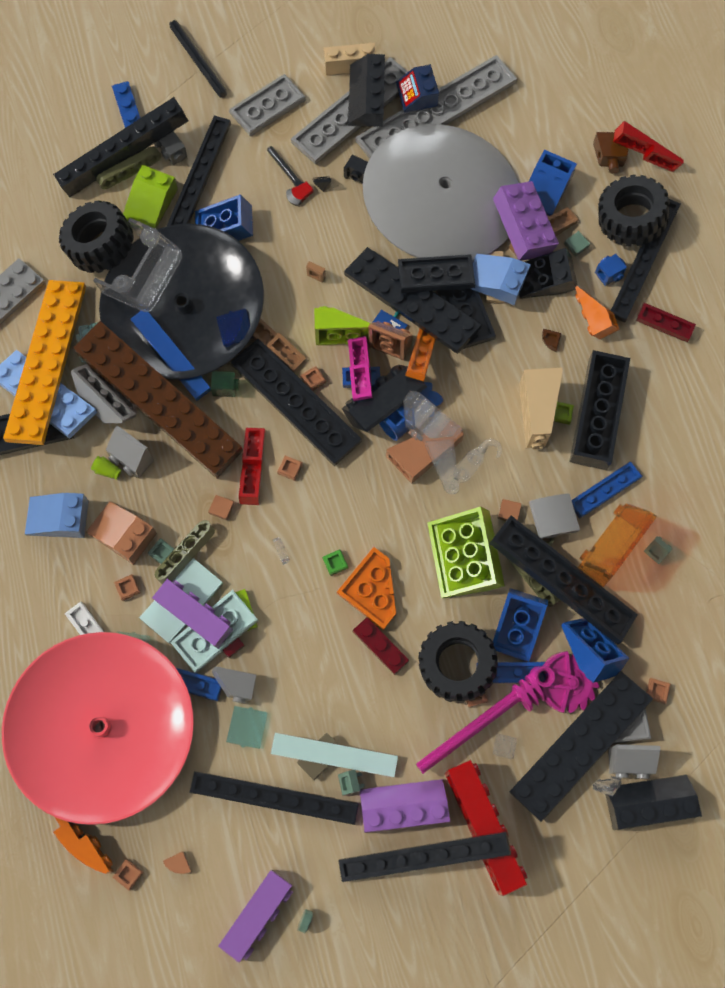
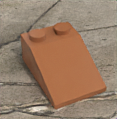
(389, 339)
(122, 532)

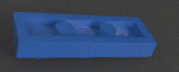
(126, 103)

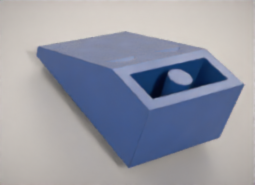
(551, 179)

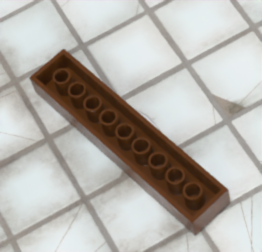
(158, 399)

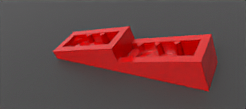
(653, 151)
(252, 466)

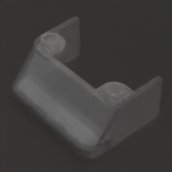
(152, 273)

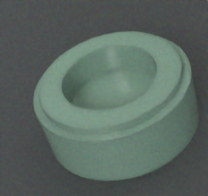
(305, 921)

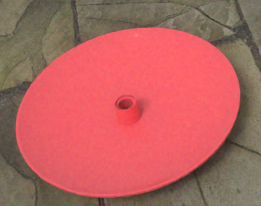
(53, 720)

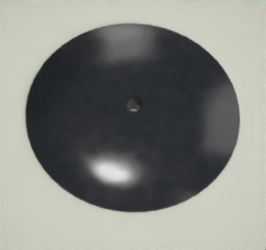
(212, 280)

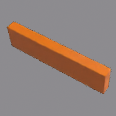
(420, 356)

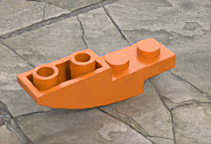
(83, 848)

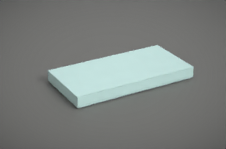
(194, 579)
(197, 650)

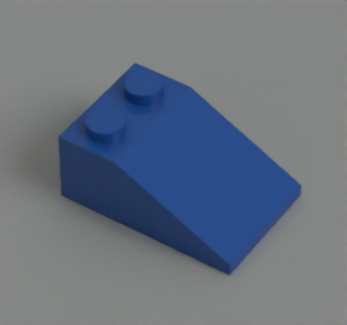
(230, 216)
(519, 624)
(593, 651)

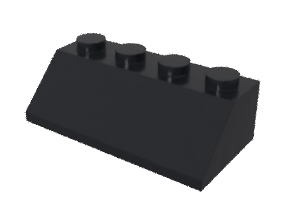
(367, 91)
(387, 398)
(653, 802)

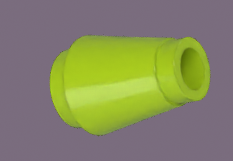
(104, 467)

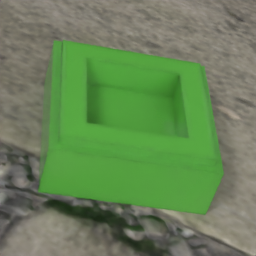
(335, 562)

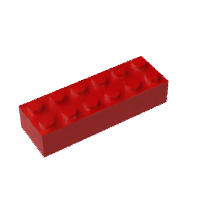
(482, 820)

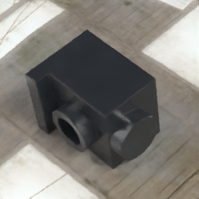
(355, 168)

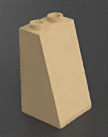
(538, 402)

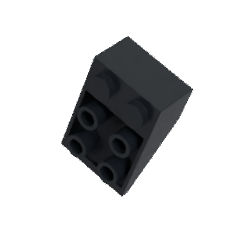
(549, 275)

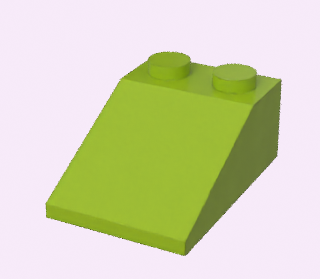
(150, 196)
(336, 326)

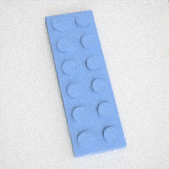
(69, 411)

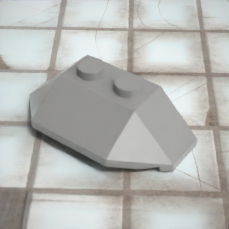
(100, 394)

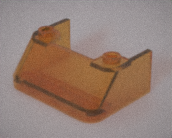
(616, 543)

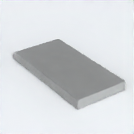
(267, 105)

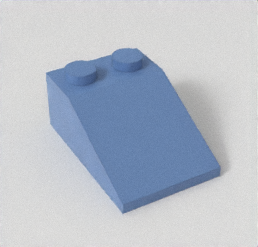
(499, 276)
(57, 515)

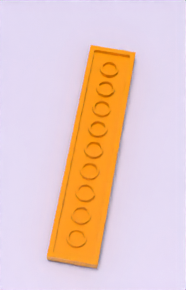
(45, 363)

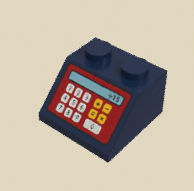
(418, 89)

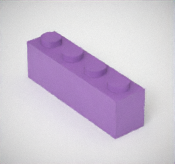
(192, 613)
(255, 916)

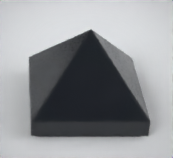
(322, 182)

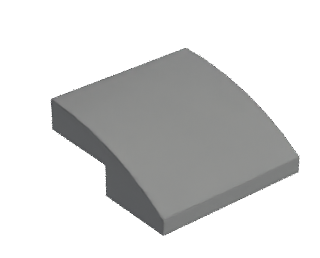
(554, 516)

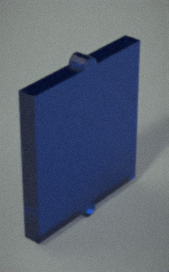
(233, 326)

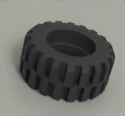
(633, 191)
(106, 249)
(458, 634)

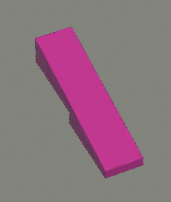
(360, 368)

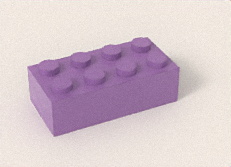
(525, 220)

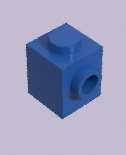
(610, 269)

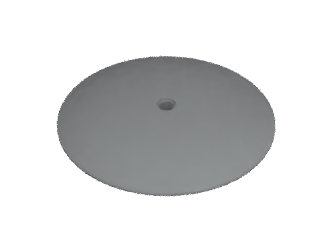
(436, 191)

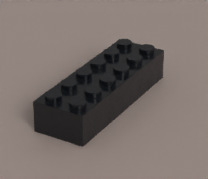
(600, 410)

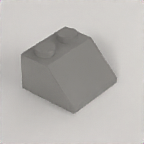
(128, 452)
(633, 760)

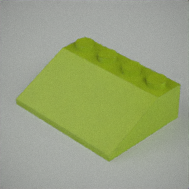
(463, 553)

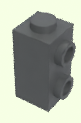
(172, 148)

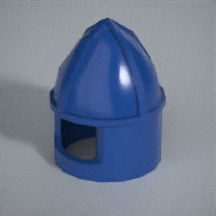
(394, 424)

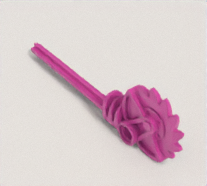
(562, 687)

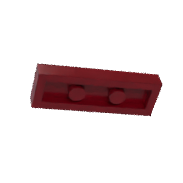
(666, 322)
(380, 645)

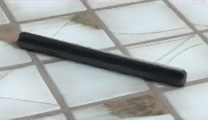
(198, 58)

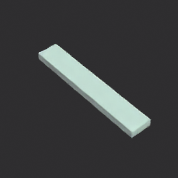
(334, 754)

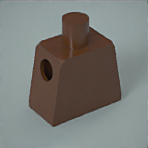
(608, 152)

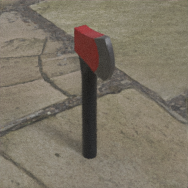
(301, 190)

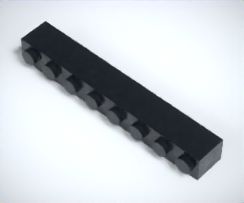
(121, 146)

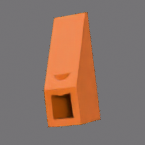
(600, 319)

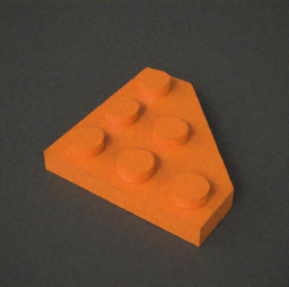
(371, 589)

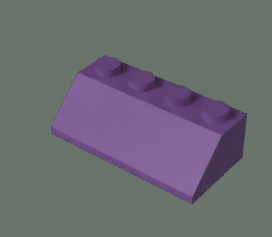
(404, 806)

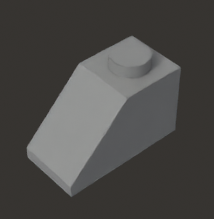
(235, 683)

